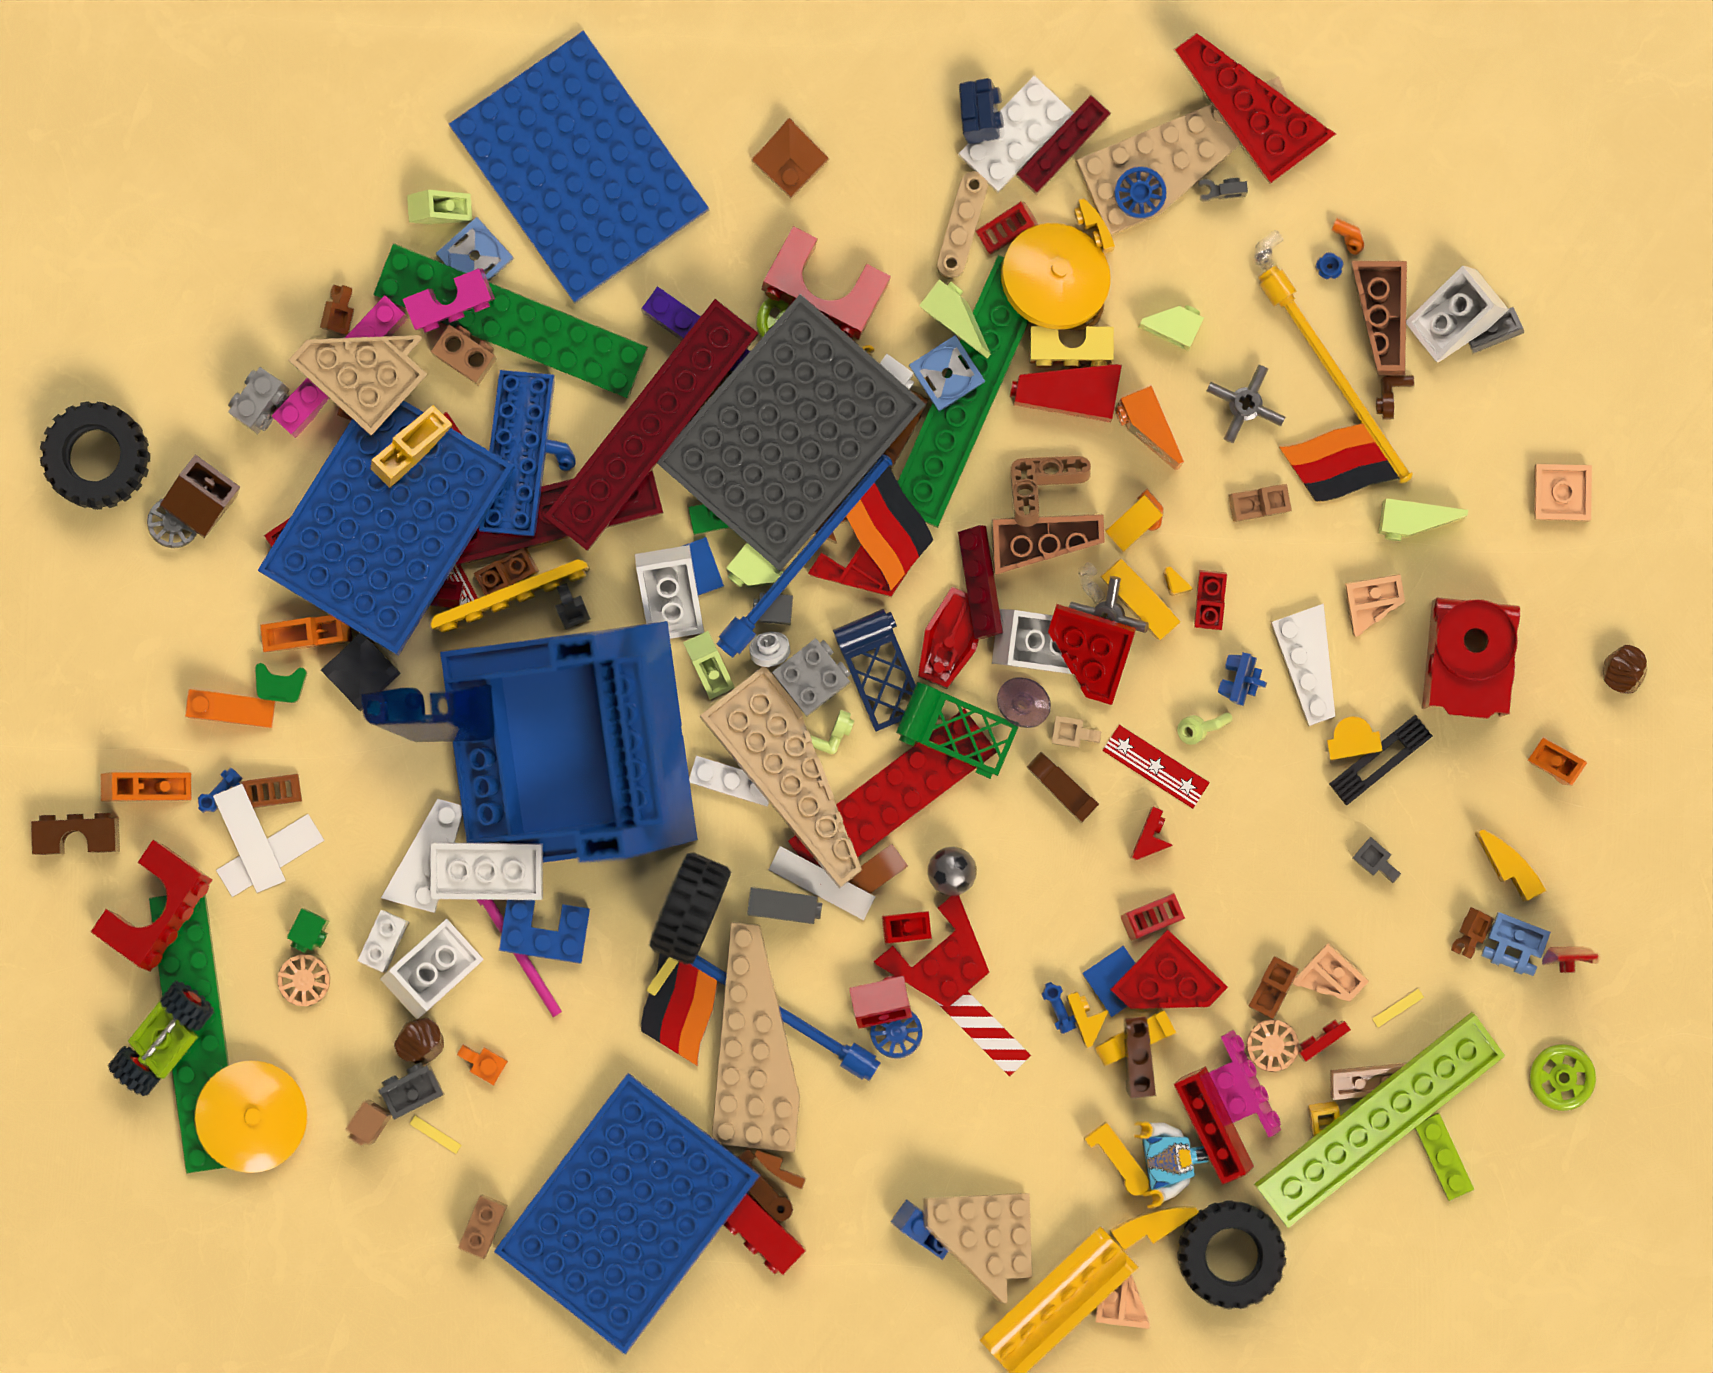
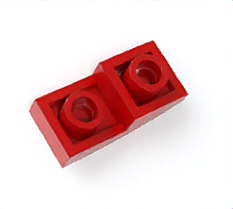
(1210, 600)

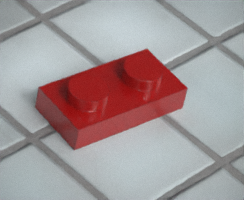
(1313, 1046)

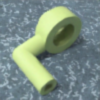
(842, 726)
(1200, 727)

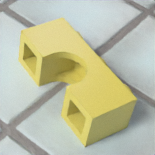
(1047, 348)

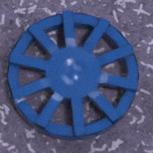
(1140, 192)
(897, 1034)

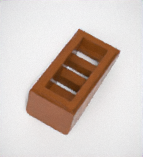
(295, 787)

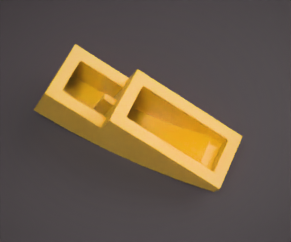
(410, 446)
(1142, 600)
(1510, 864)
(1153, 1224)

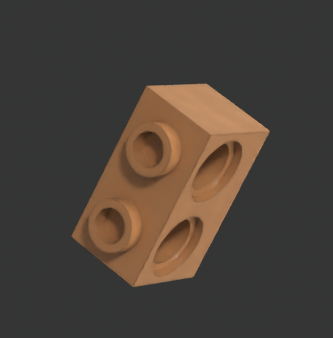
(460, 359)
(368, 1123)
(482, 1226)

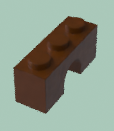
(50, 834)

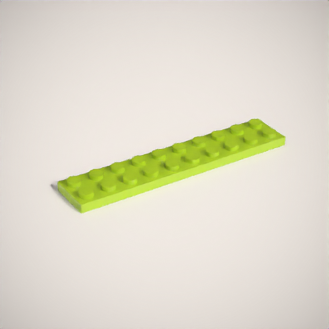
(1379, 1119)

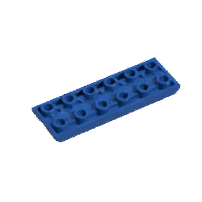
(521, 439)

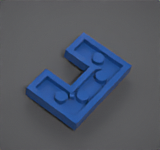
(559, 945)

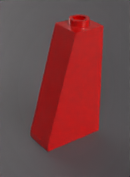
(1074, 392)

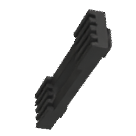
(1411, 735)

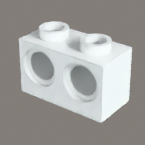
(383, 941)

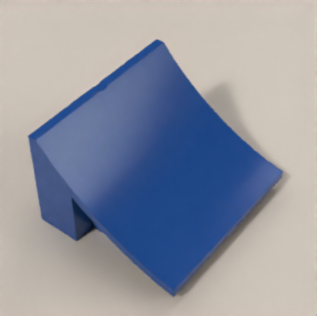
(579, 745)

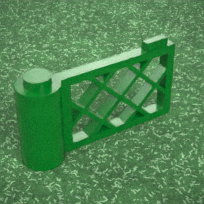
(923, 714)

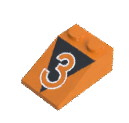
(1147, 422)

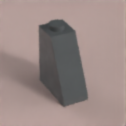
(784, 905)

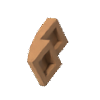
(1260, 502)

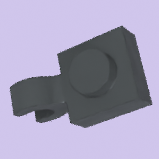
(1229, 189)
(571, 610)
(1374, 858)

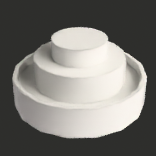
(769, 649)

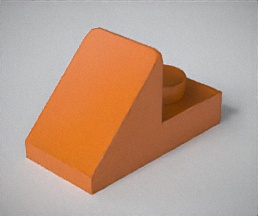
(1557, 762)

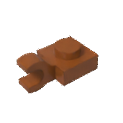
(337, 314)
(1475, 930)

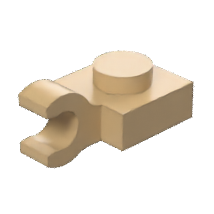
(1070, 732)

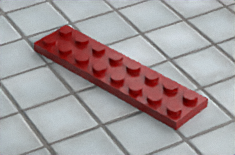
(905, 787)

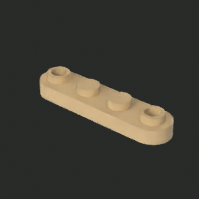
(962, 225)

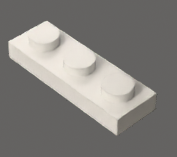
(725, 780)

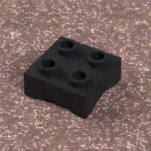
(360, 670)

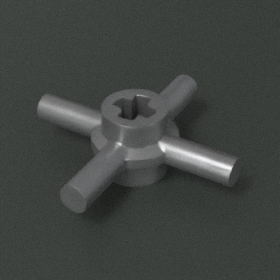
(1251, 393)
(1111, 607)

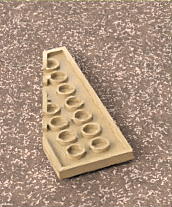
(1177, 150)
(774, 749)
(756, 1077)

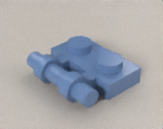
(1518, 935)

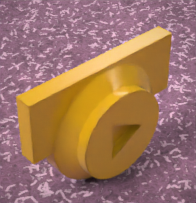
(1353, 738)

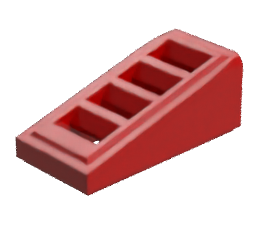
(1011, 213)
(1131, 925)

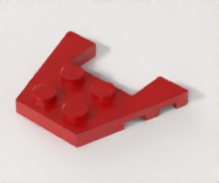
(859, 573)
(950, 967)

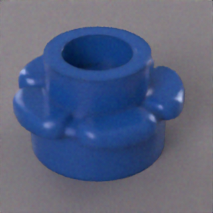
(1335, 261)

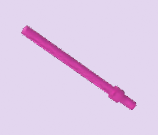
(524, 961)

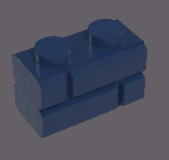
(980, 110)

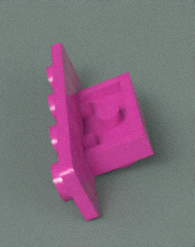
(1240, 1087)

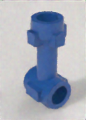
(207, 802)
(1052, 993)

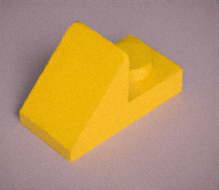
(1088, 1026)

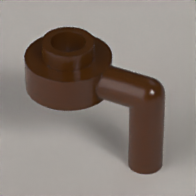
(1385, 404)

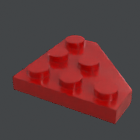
(1092, 650)
(1168, 978)

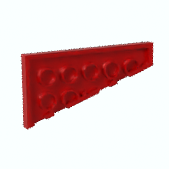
(1260, 117)

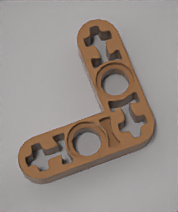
(1036, 476)

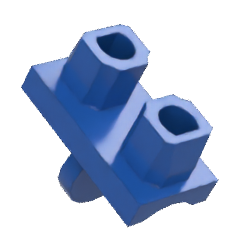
(1245, 676)

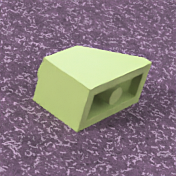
(439, 207)
(1174, 325)
(752, 569)
(709, 665)

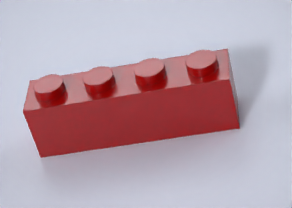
(1214, 1125)
(764, 1235)

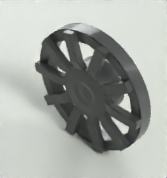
(171, 526)

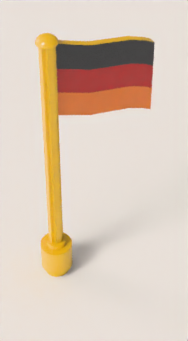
(1345, 456)

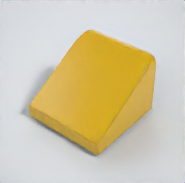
(1175, 583)

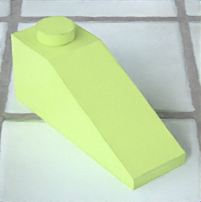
(954, 313)
(1410, 518)

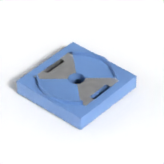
(479, 240)
(947, 389)

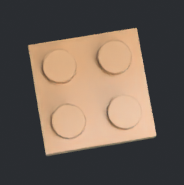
(1563, 492)

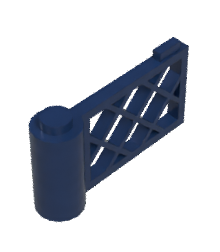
(864, 636)

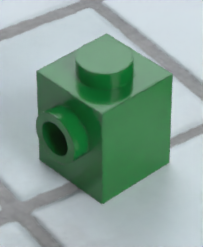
(308, 931)

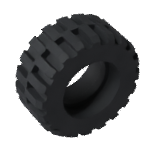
(65, 433)
(689, 908)
(1269, 1263)

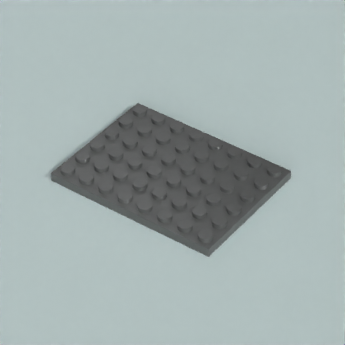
(790, 432)

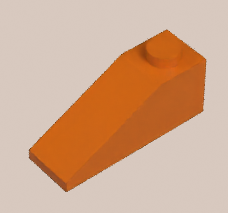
(229, 708)
(145, 786)

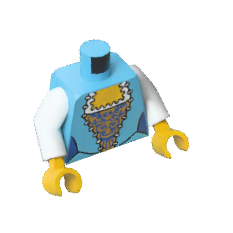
(1168, 1160)

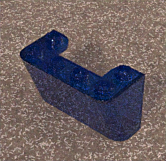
(403, 713)

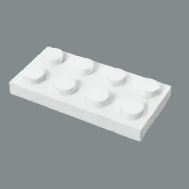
(1028, 125)
(487, 871)

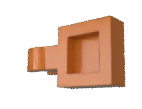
(486, 1064)

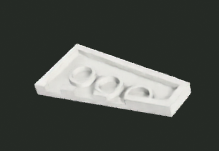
(1306, 655)
(413, 877)

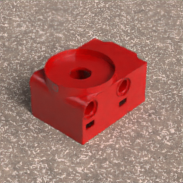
(1466, 680)

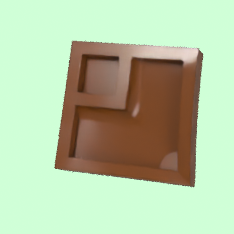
(790, 158)

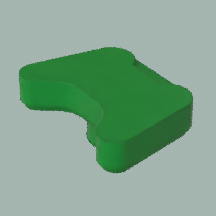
(278, 687)

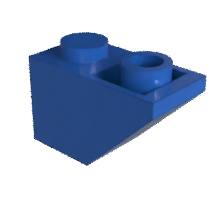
(911, 1222)

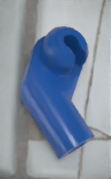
(562, 453)

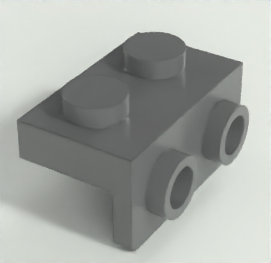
(410, 1091)

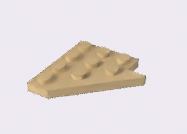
(362, 374)
(985, 1235)

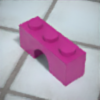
(472, 292)

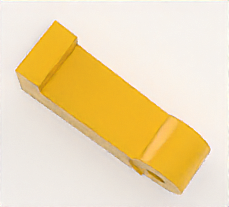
(1114, 1048)
(1134, 1178)

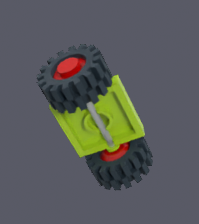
(161, 1039)

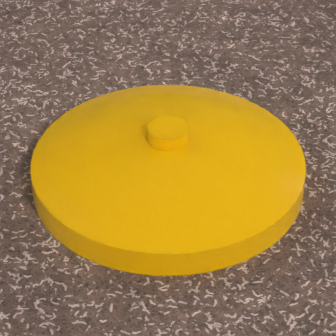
(1055, 276)
(250, 1116)

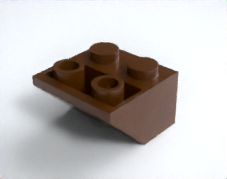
(200, 496)

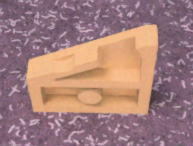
(1372, 600)
(1331, 975)
(1123, 1307)

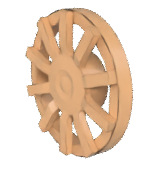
(303, 980)
(1272, 1045)

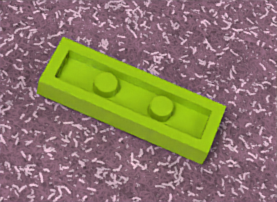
(1444, 1157)

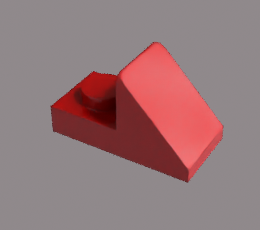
(1147, 843)
(906, 927)

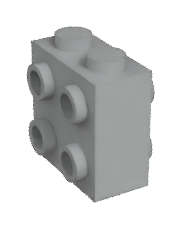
(258, 400)
(812, 676)

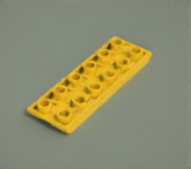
(499, 600)
(1059, 1303)

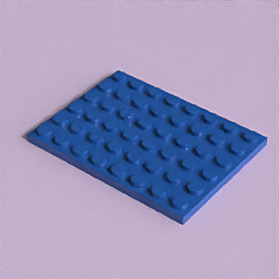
(579, 166)
(380, 550)
(627, 1213)

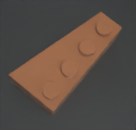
(1383, 303)
(1048, 538)

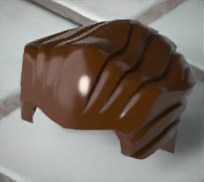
(1625, 669)
(419, 1041)

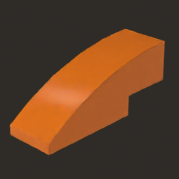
(304, 633)

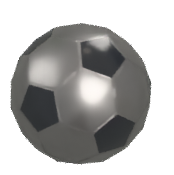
(952, 871)

